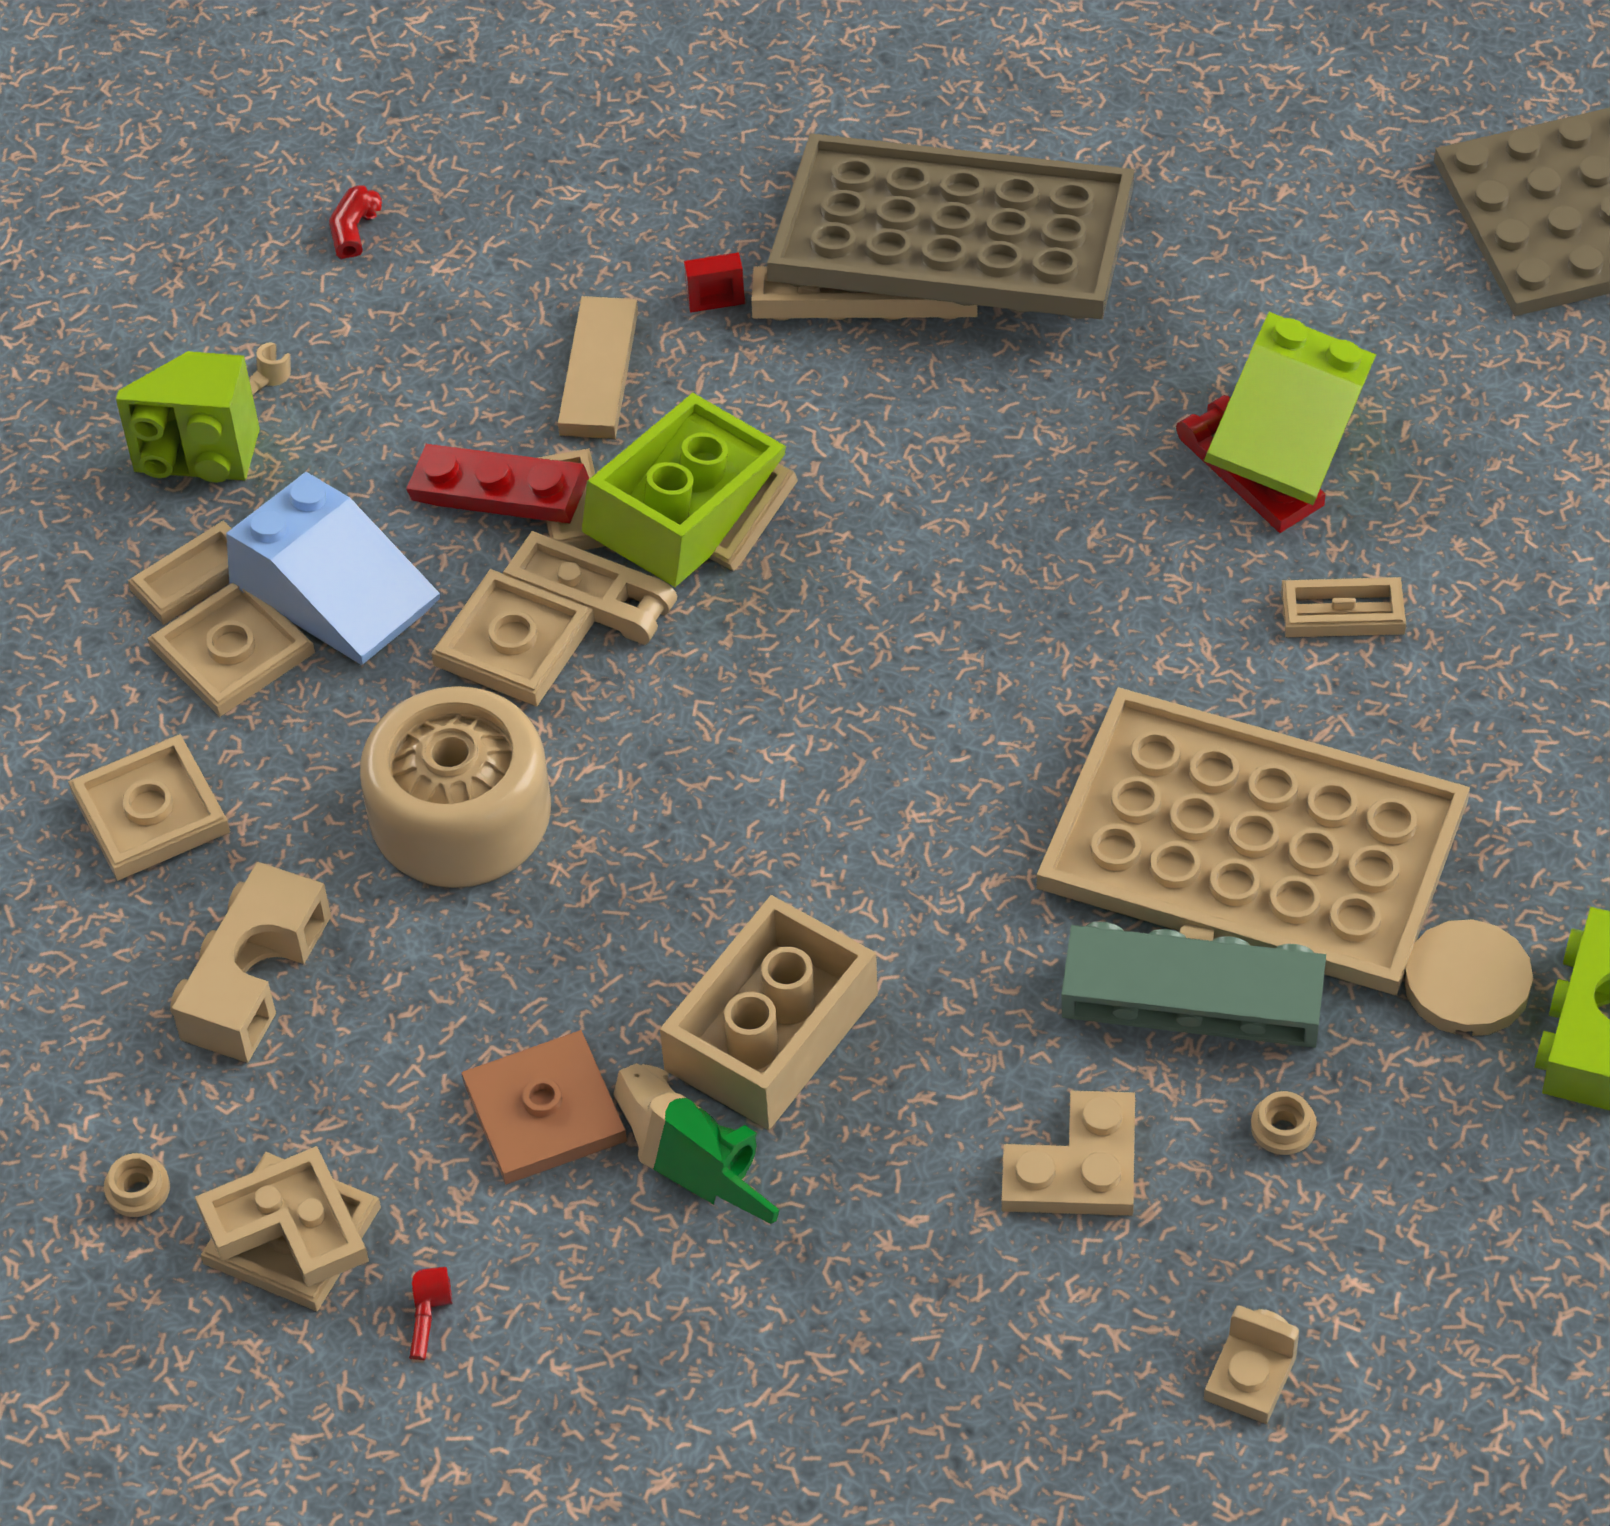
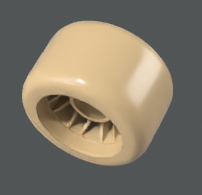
(455, 786)

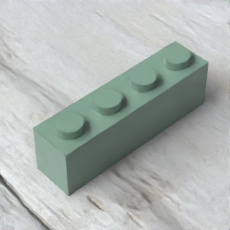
(1193, 984)

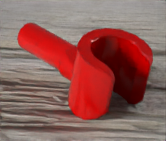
(430, 1289)

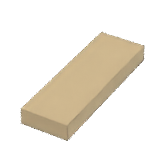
(598, 367)

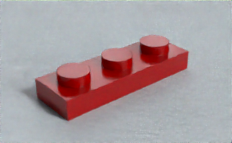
(498, 483)

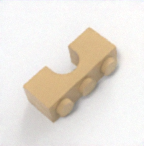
(265, 918)

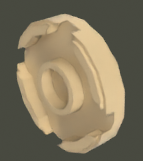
(1468, 977)

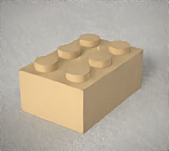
(769, 1011)

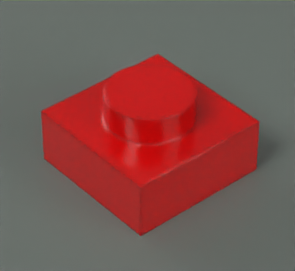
(714, 282)

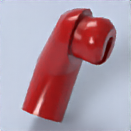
(344, 221)

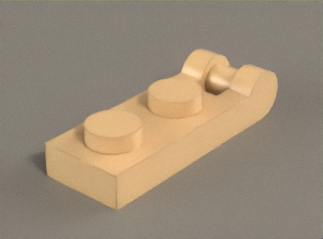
(595, 584)

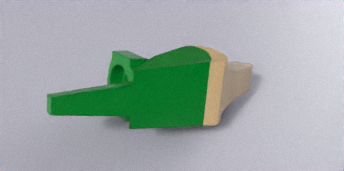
(688, 1142)

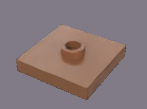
(543, 1107)

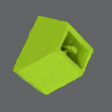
(191, 418)

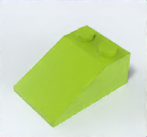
(1290, 407)
(679, 488)

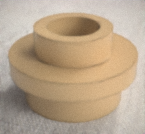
(1288, 1107)
(133, 1169)

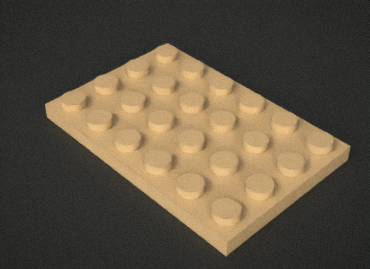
(1254, 837)

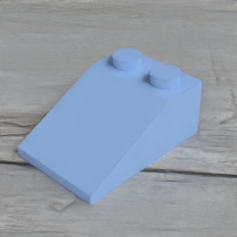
(328, 569)

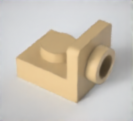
(1253, 1363)

